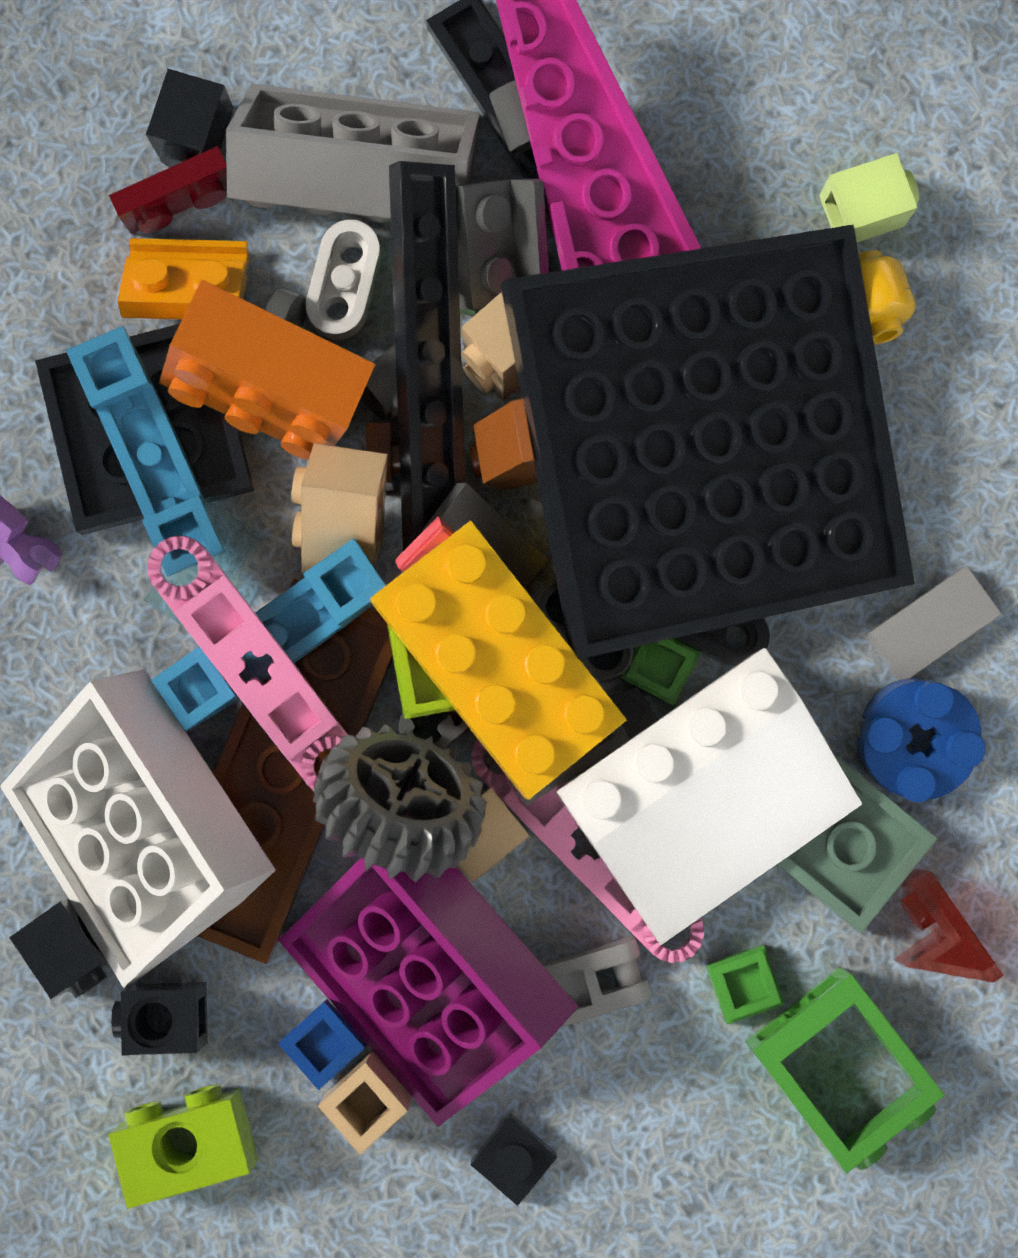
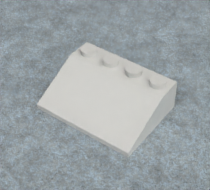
(710, 796)
(134, 824)

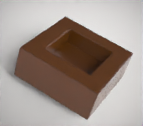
(381, 440)

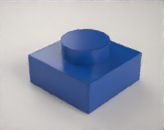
(322, 1044)

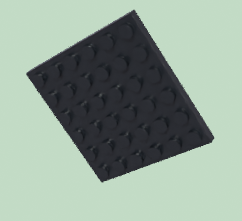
(708, 437)

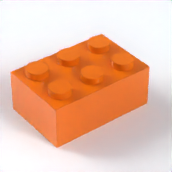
(263, 372)

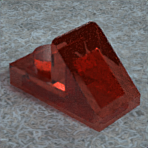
(952, 944)

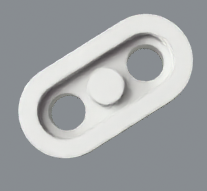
(343, 282)

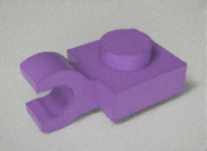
(22, 550)

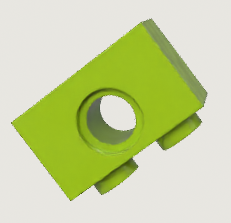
(155, 1170)

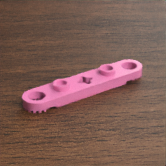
(228, 629)
(554, 826)

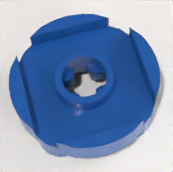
(952, 749)

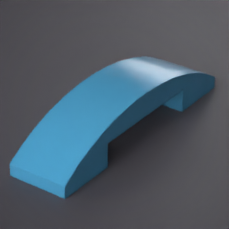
(145, 445)
(298, 619)

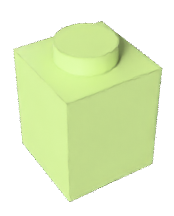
(871, 196)

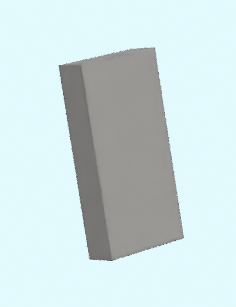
(933, 624)

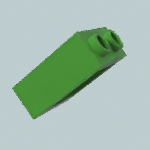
(805, 1020)

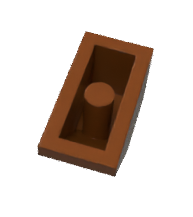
(504, 448)

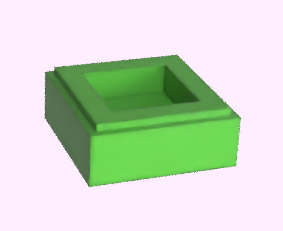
(661, 669)
(744, 984)

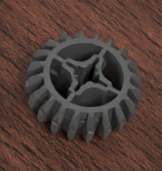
(399, 802)

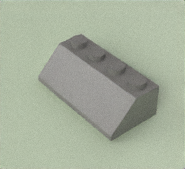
(337, 148)

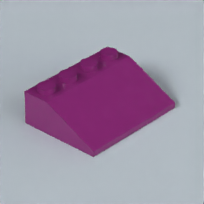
(429, 981)

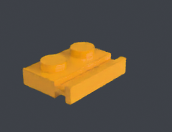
(165, 273)

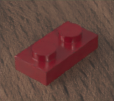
(154, 200)

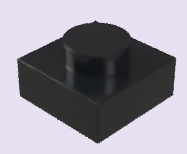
(513, 1159)

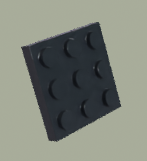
(89, 466)

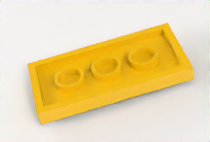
(498, 660)

